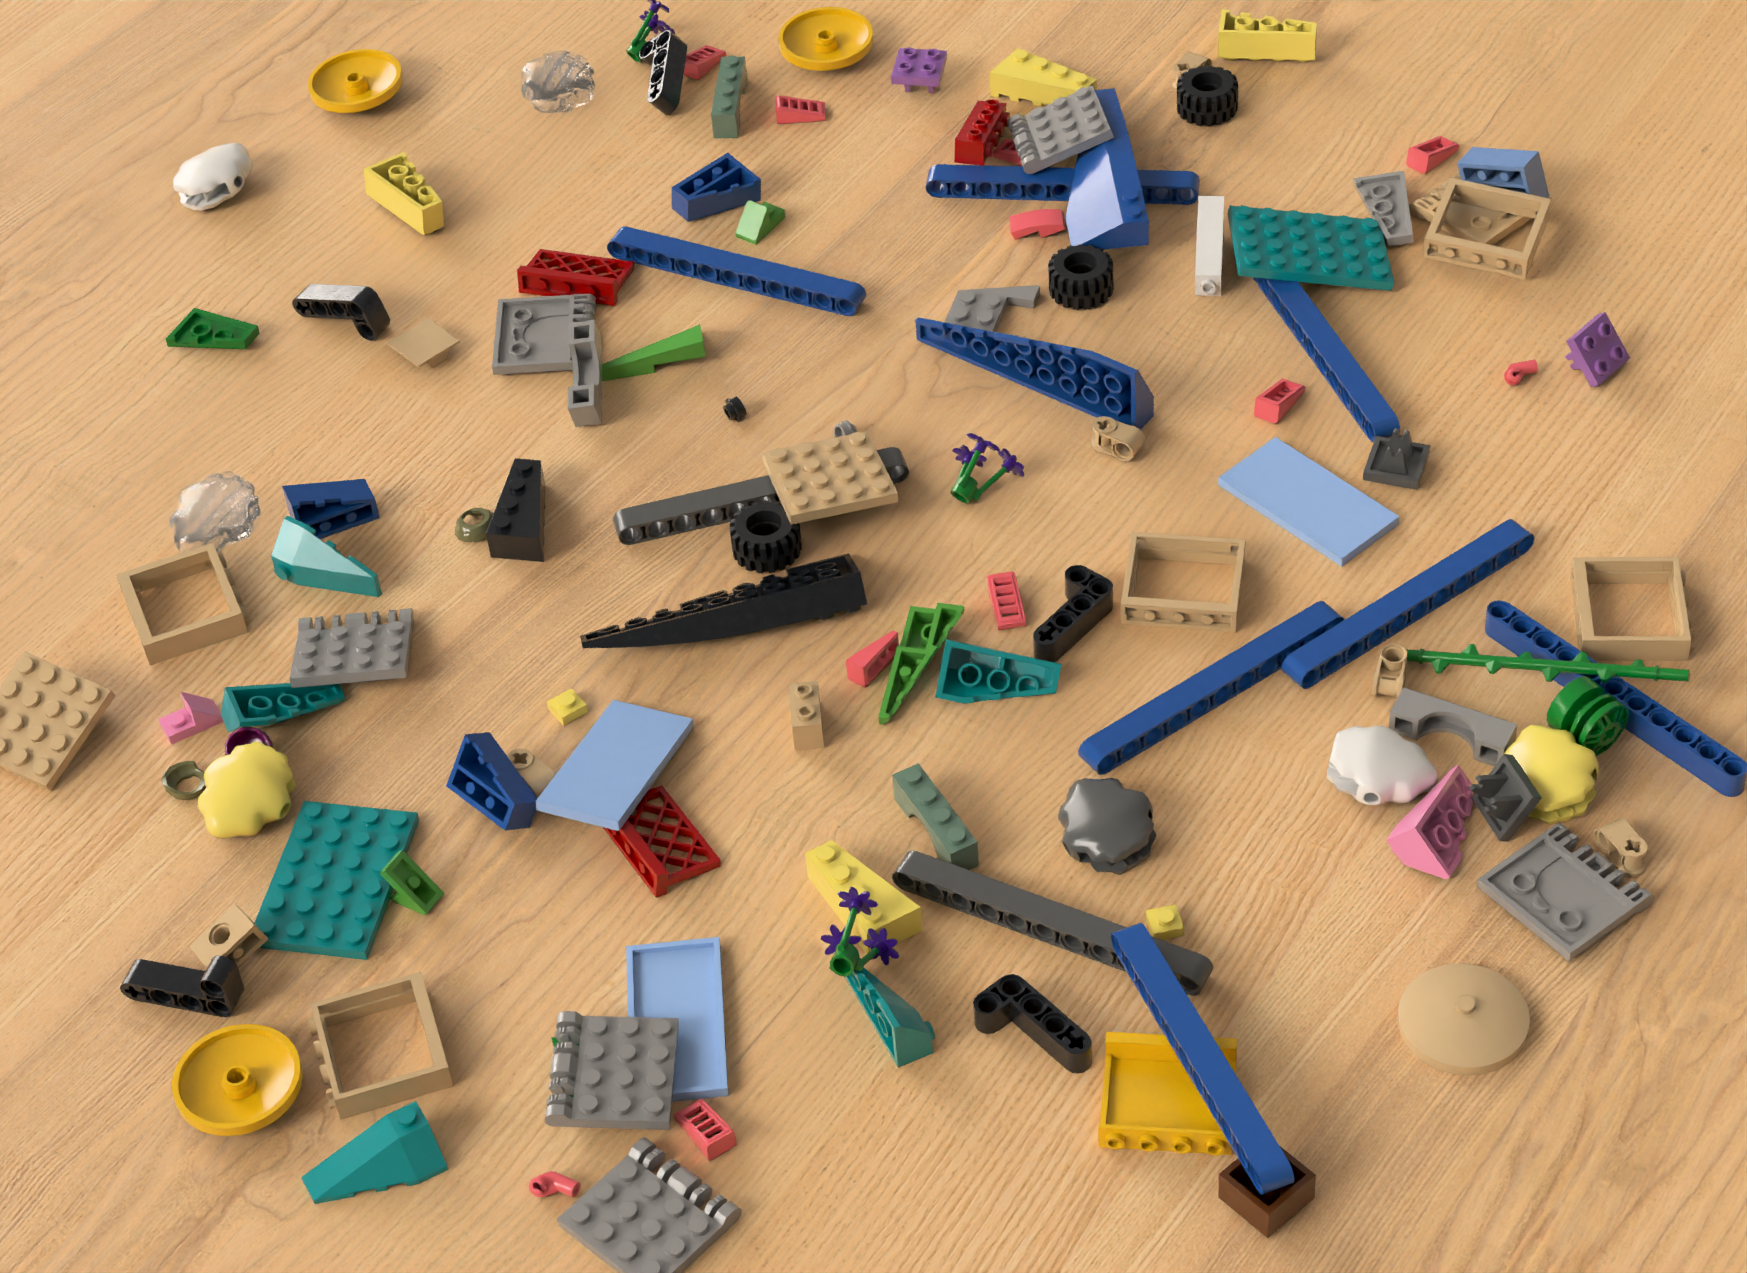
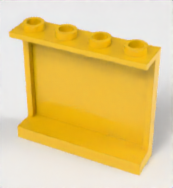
(1152, 1099)

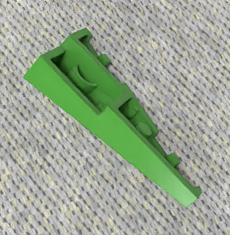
(678, 347)
(920, 641)

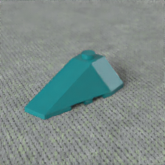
(316, 564)
(982, 674)
(274, 703)
(893, 1018)
(386, 1154)

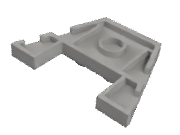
(986, 307)

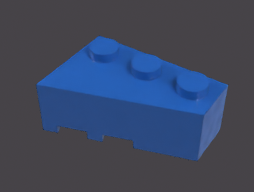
(715, 189)
(331, 505)
(492, 783)

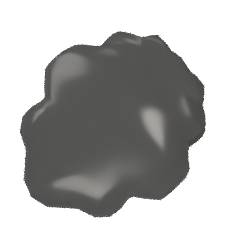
(1107, 825)

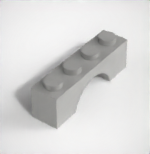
(586, 392)
(1421, 714)

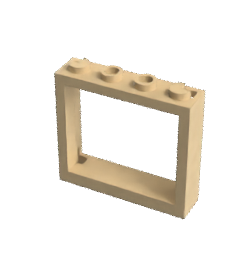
(1482, 255)
(1632, 571)
(1182, 613)
(193, 635)
(364, 1003)

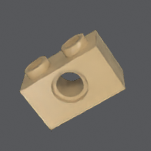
(806, 715)
(230, 936)

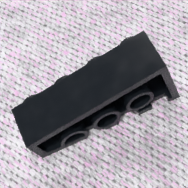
(519, 516)

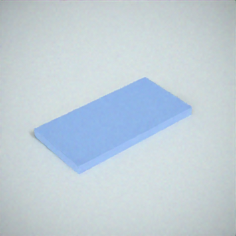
(1308, 501)
(614, 765)
(685, 984)

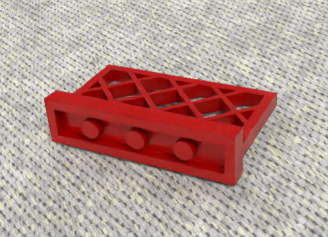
(541, 280)
(647, 864)

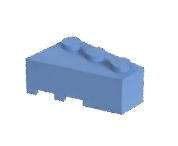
(1505, 169)

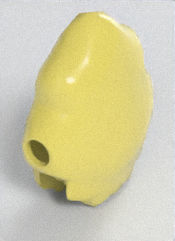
(1558, 770)
(246, 791)

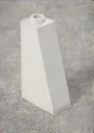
(1209, 246)

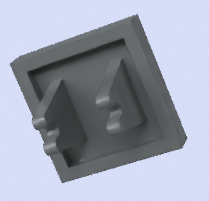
(1397, 461)
(1505, 797)

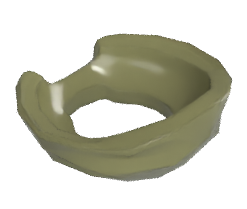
(474, 532)
(179, 772)

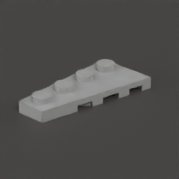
(1388, 204)

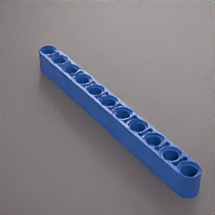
(1048, 184)
(737, 271)
(1331, 357)
(1407, 604)
(1204, 690)
(1647, 718)
(1202, 1059)

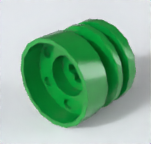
(1588, 714)

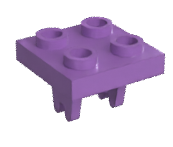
(919, 68)
(1597, 350)

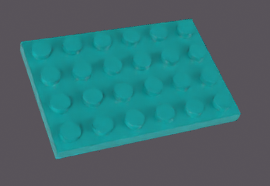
(1309, 248)
(329, 881)

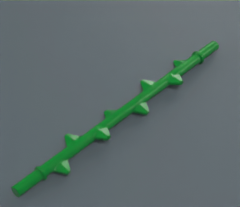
(1549, 668)

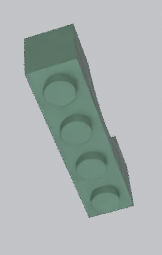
(726, 103)
(921, 798)

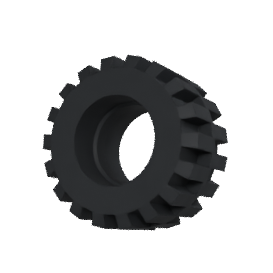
(1207, 95)
(1080, 277)
(764, 537)

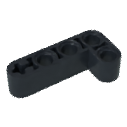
(667, 58)
(344, 302)
(1087, 604)
(184, 988)
(1017, 1001)

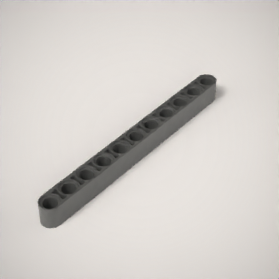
(714, 505)
(1035, 915)

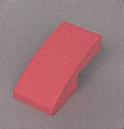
(1044, 221)

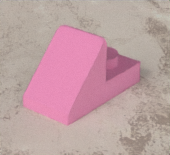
(196, 717)

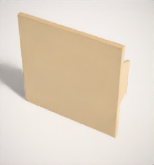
(424, 343)

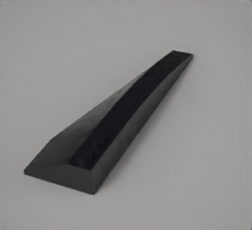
(803, 594)

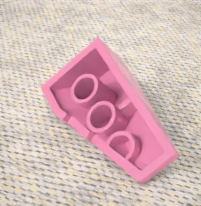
(1434, 828)

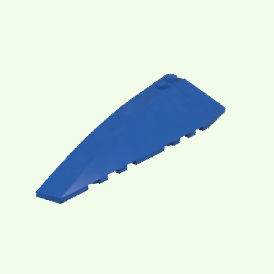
(1106, 191)
(1055, 370)

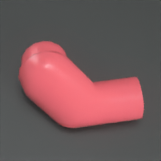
(1517, 370)
(553, 1182)

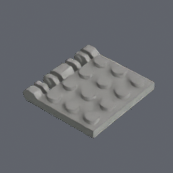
(1059, 130)
(535, 332)
(354, 651)
(1564, 894)
(616, 1073)
(648, 1219)

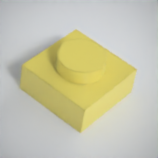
(567, 706)
(1164, 922)

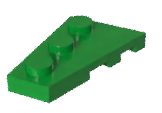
(212, 330)

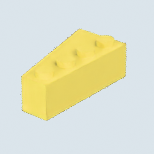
(1265, 38)
(1035, 79)
(404, 193)
(836, 870)

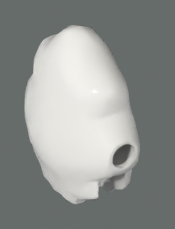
(212, 176)
(1379, 766)

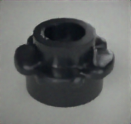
(734, 409)

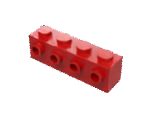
(981, 132)

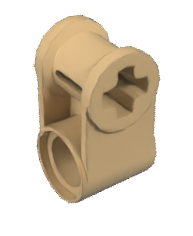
(1189, 61)
(1117, 440)
(1391, 671)
(532, 770)
(1622, 847)

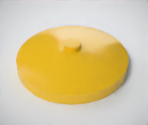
(825, 38)
(355, 80)
(237, 1079)

